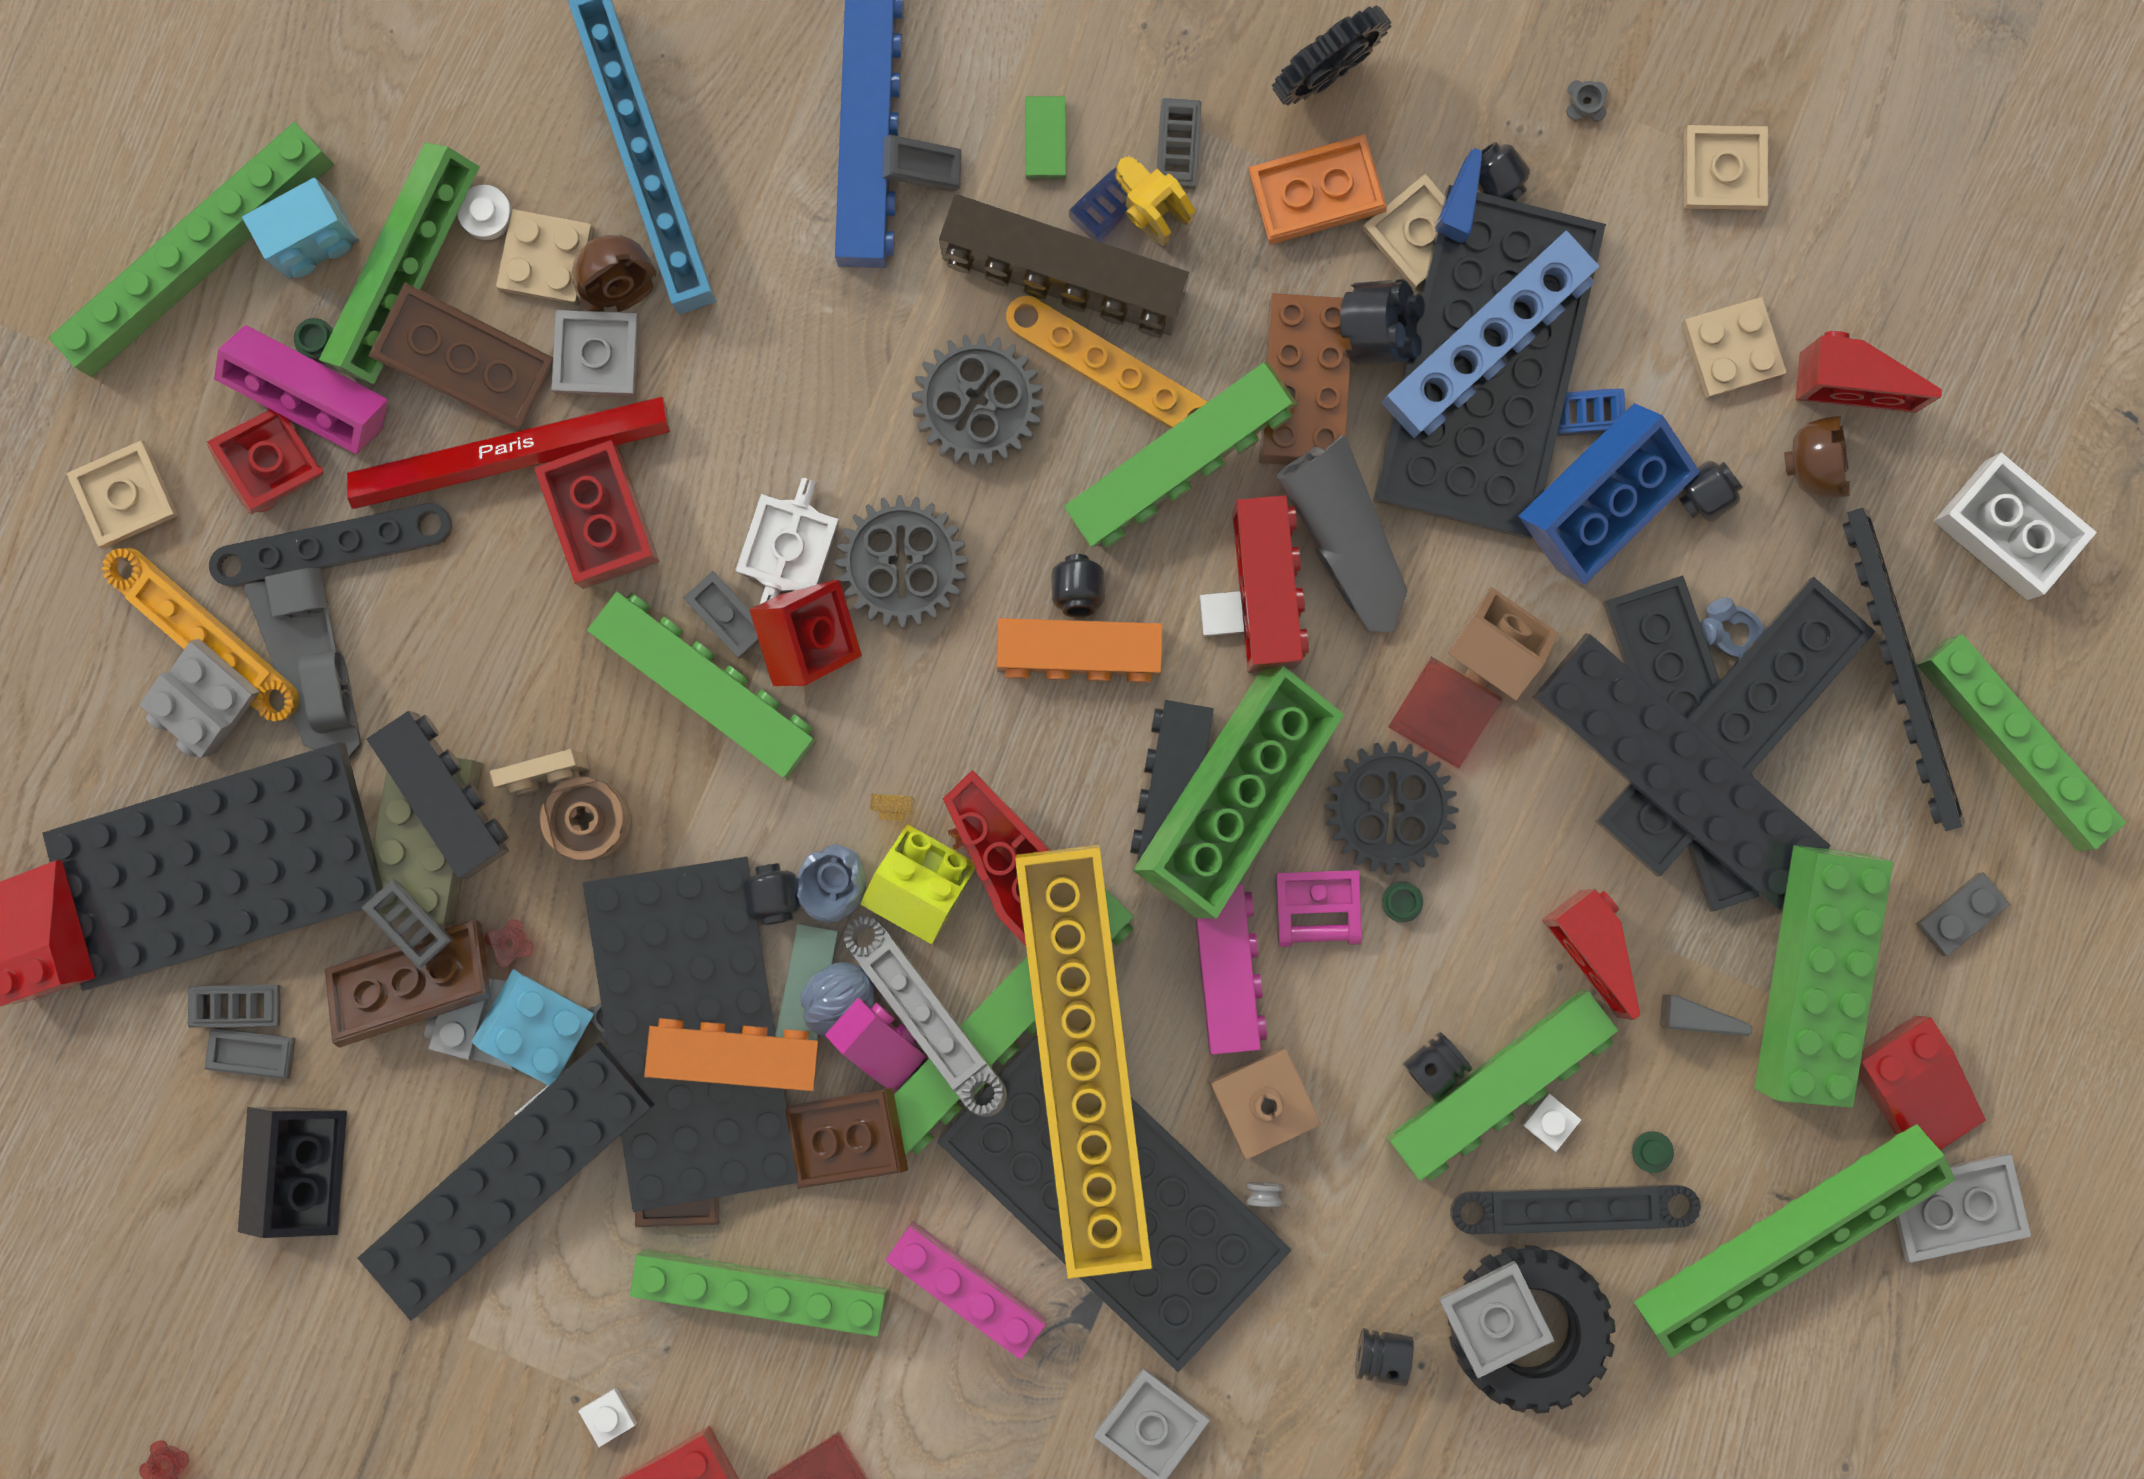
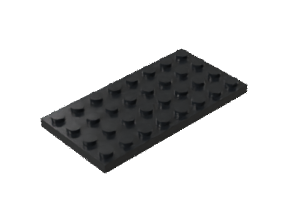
(1500, 443)
(218, 864)
(688, 952)
(1201, 1237)

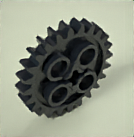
(1331, 55)
(1428, 810)

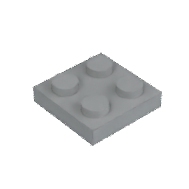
(595, 353)
(1496, 1319)
(1151, 1426)

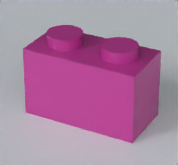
(875, 1044)

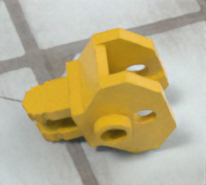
(1151, 197)

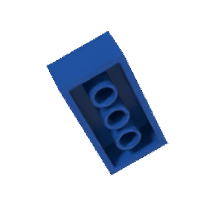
(1609, 493)

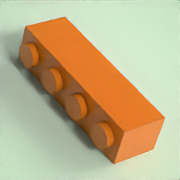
(1079, 648)
(731, 1057)

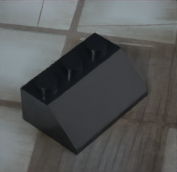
(292, 1172)

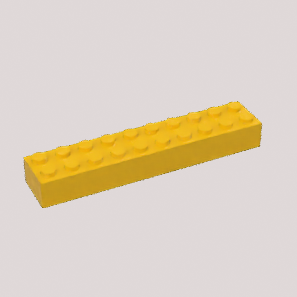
(1083, 1061)

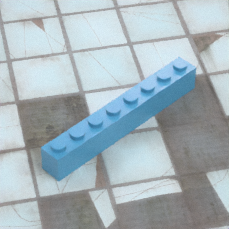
(643, 154)

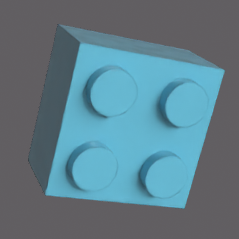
(301, 229)
(532, 1028)

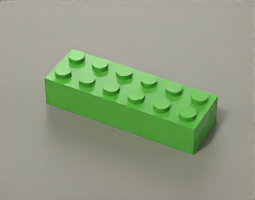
(1238, 792)
(1823, 976)

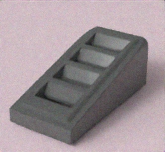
(1179, 108)
(421, 958)
(198, 1006)
(1688, 1015)

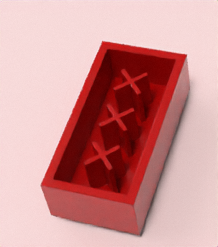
(1267, 582)

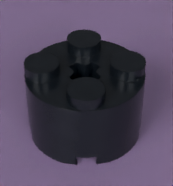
(1382, 322)

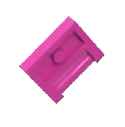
(1318, 894)

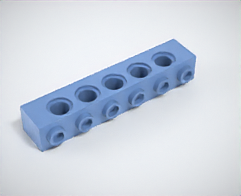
(1561, 259)

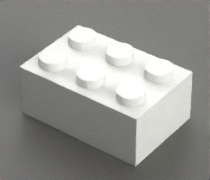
(2015, 526)

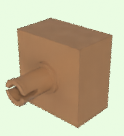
(1502, 644)
(1264, 1103)

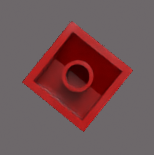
(805, 634)

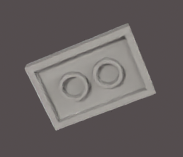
(1967, 1214)

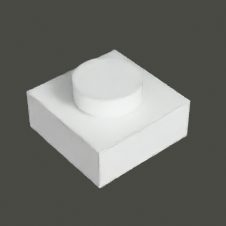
(1551, 1122)
(607, 1417)

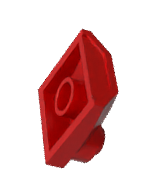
(263, 460)

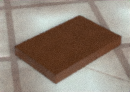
(846, 1138)

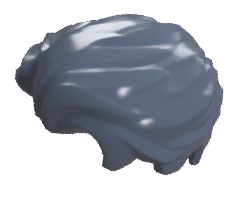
(831, 883)
(832, 993)

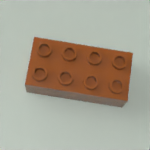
(1314, 366)

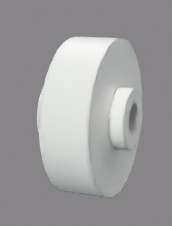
(485, 212)

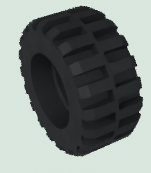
(1584, 1347)

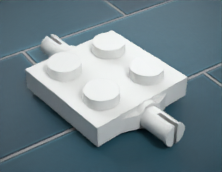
(787, 543)

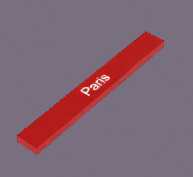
(505, 453)

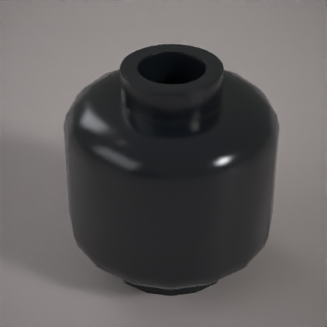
(1502, 172)
(1711, 491)
(1077, 586)
(772, 895)

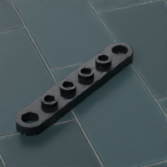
(331, 544)
(1575, 1209)

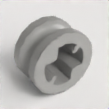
(1265, 1194)

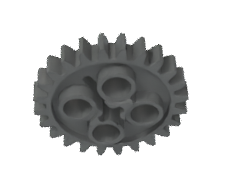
(946, 381)
(938, 560)

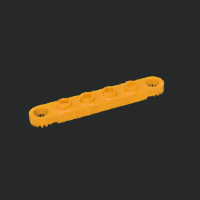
(1104, 363)
(187, 620)

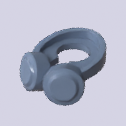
(1725, 610)

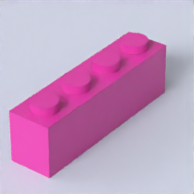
(300, 389)
(1228, 977)
(966, 1290)

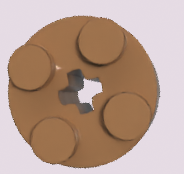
(567, 805)

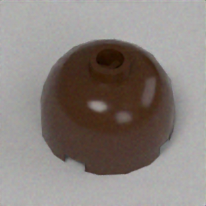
(612, 273)
(1820, 459)

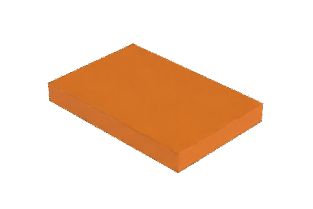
(1317, 189)

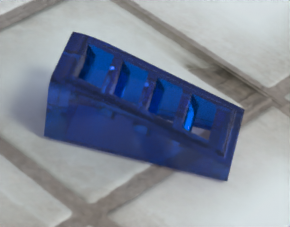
(1086, 222)

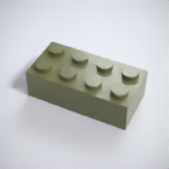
(411, 856)

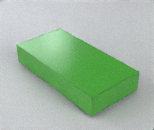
(1045, 137)

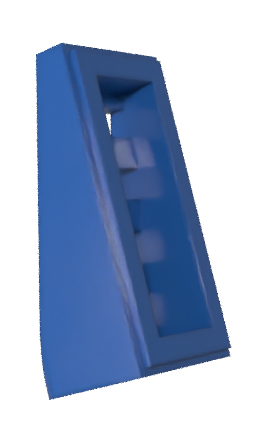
(1459, 209)
(1599, 426)

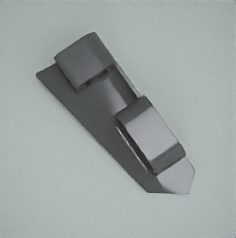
(1348, 533)
(302, 647)

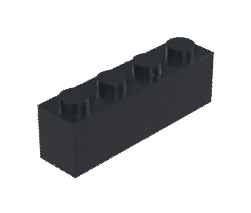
(1179, 751)
(438, 794)

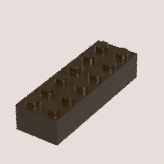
(1062, 266)

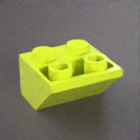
(918, 884)

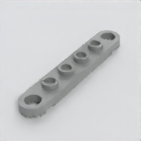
(925, 1016)

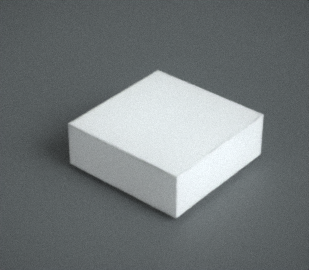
(1221, 614)

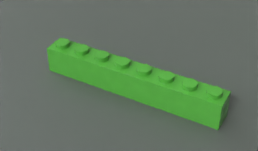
(186, 253)
(993, 1032)
(1794, 1240)

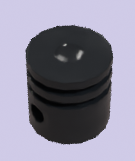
(1444, 1059)
(1384, 1357)

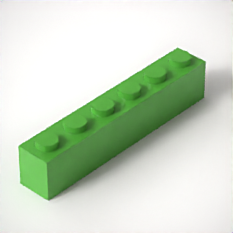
(400, 256)
(1181, 455)
(702, 685)
(2021, 743)
(1502, 1085)
(758, 1292)

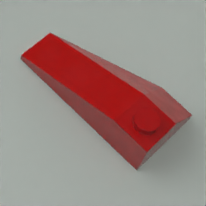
(993, 840)

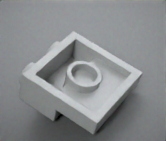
(199, 700)
(454, 1030)

